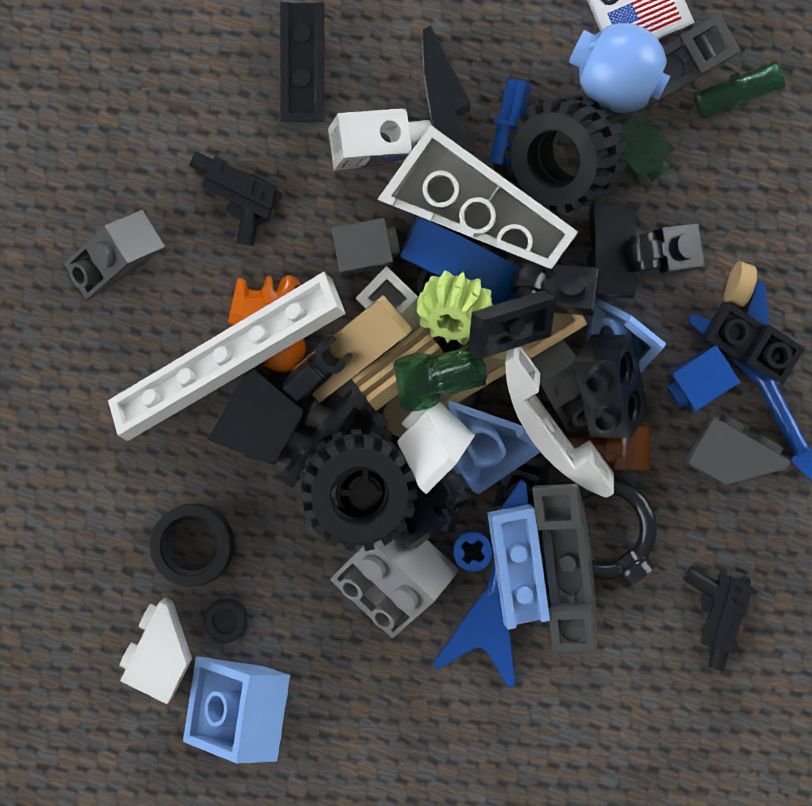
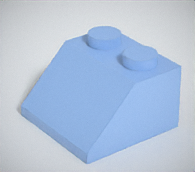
(236, 710)

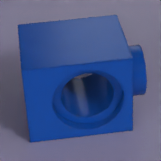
(701, 379)

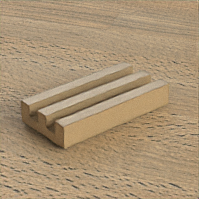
(378, 379)

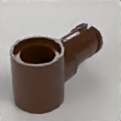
(621, 452)

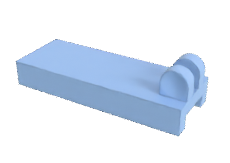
(518, 565)

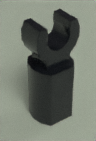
(314, 372)

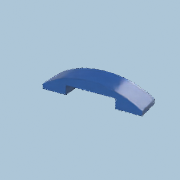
(441, 250)

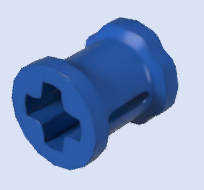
(473, 564)

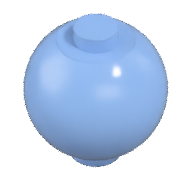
(621, 66)

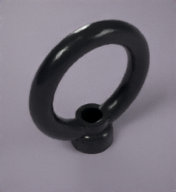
(634, 563)

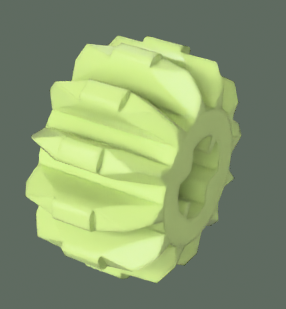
(448, 305)

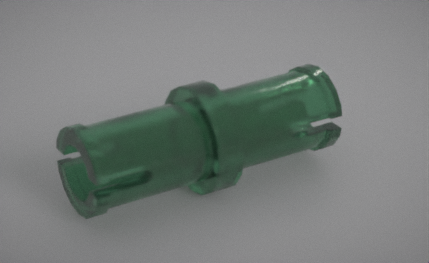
(739, 89)

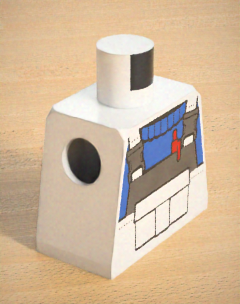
(358, 141)

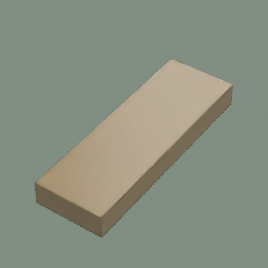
(366, 339)

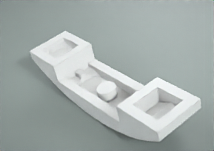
(580, 464)

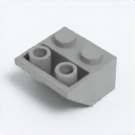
(394, 581)

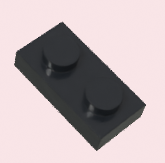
(511, 324)

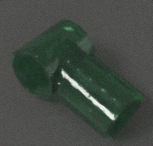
(426, 378)

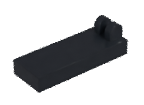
(302, 62)

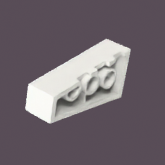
(469, 197)

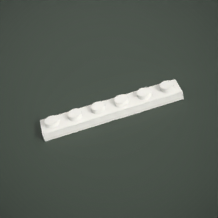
(226, 356)

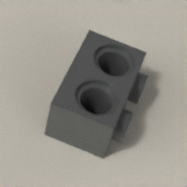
(365, 247)

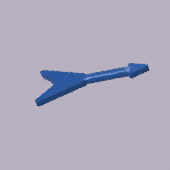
(801, 451)
(484, 621)

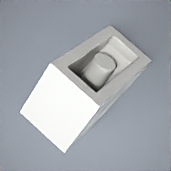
(433, 444)

